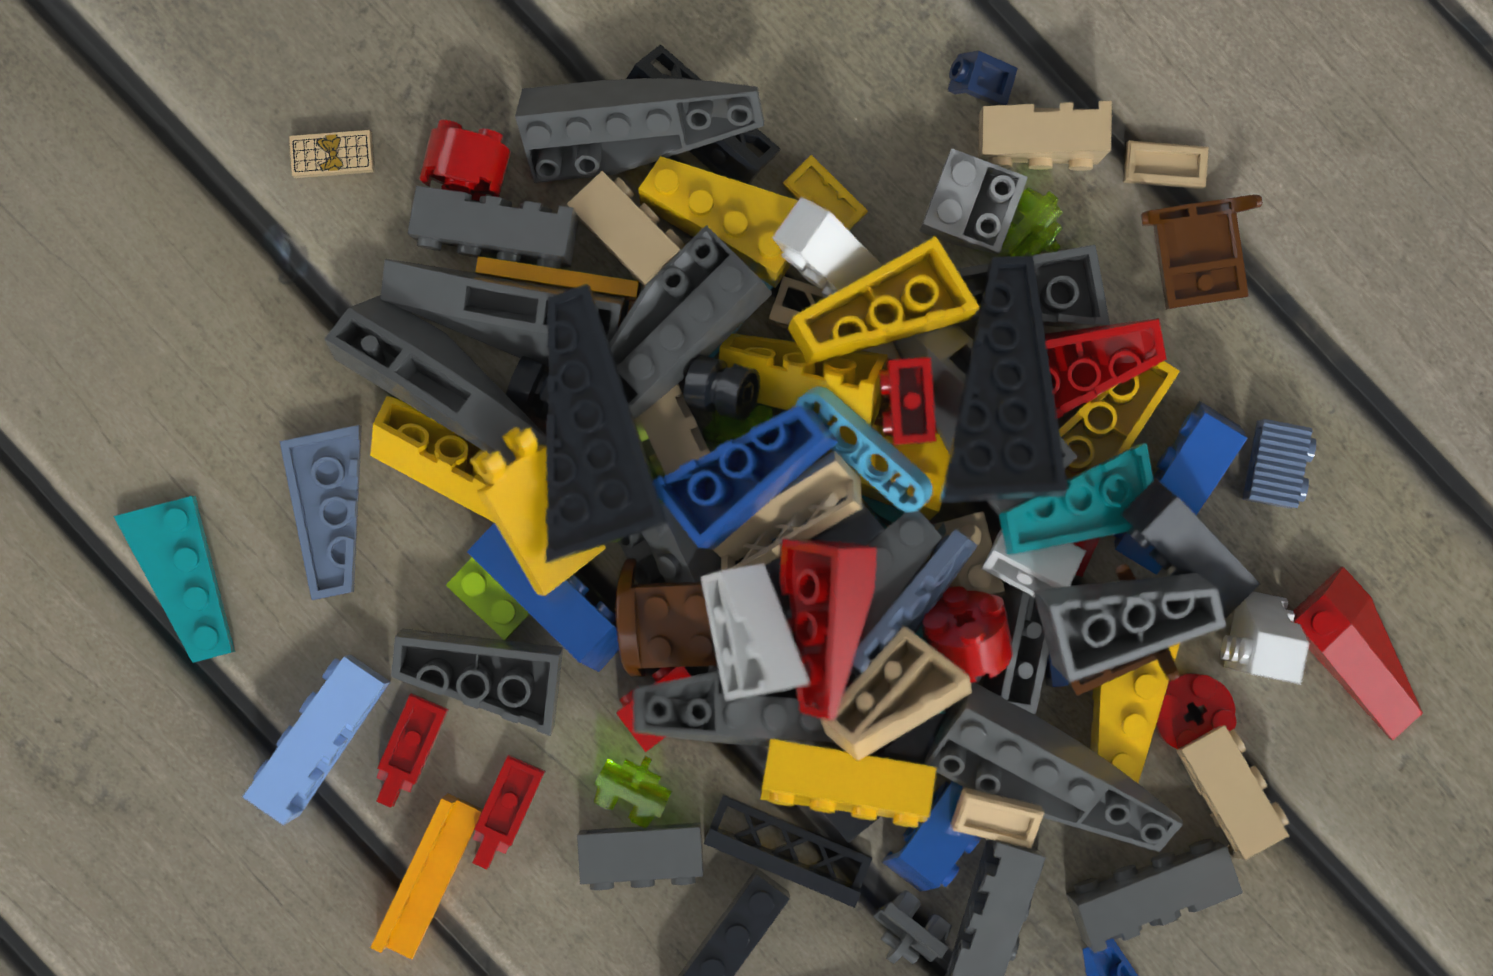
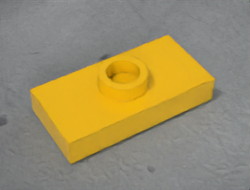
(823, 189)

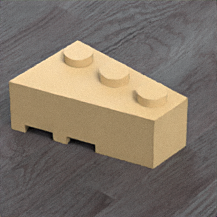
(1045, 135)
(624, 227)
(671, 433)
(895, 694)
(1233, 792)

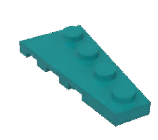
(180, 569)

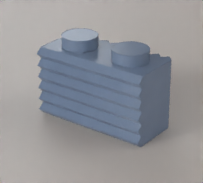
(1279, 464)

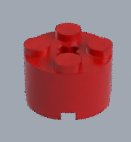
(465, 160)
(970, 631)

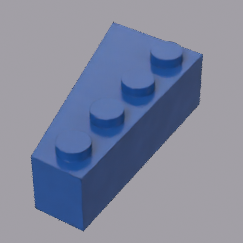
(1191, 469)
(739, 478)
(566, 612)
(933, 846)

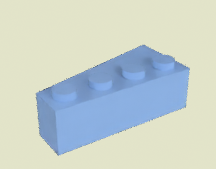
(316, 740)

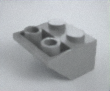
(973, 203)

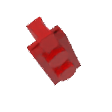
(409, 747)
(505, 808)

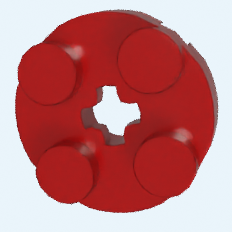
(1201, 691)

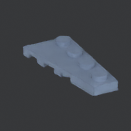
(324, 498)
(918, 597)

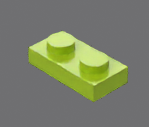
(487, 599)

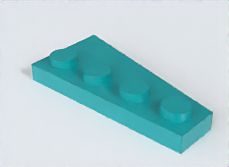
(1086, 510)

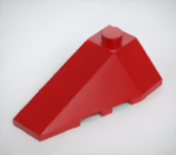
(1099, 358)
(829, 603)
(1357, 651)

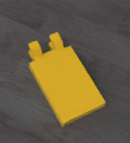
(518, 504)

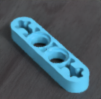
(868, 443)

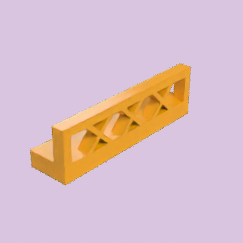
(559, 277)
(427, 877)

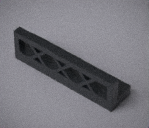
(724, 157)
(783, 865)

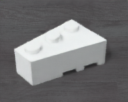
(823, 248)
(750, 633)
(1265, 639)

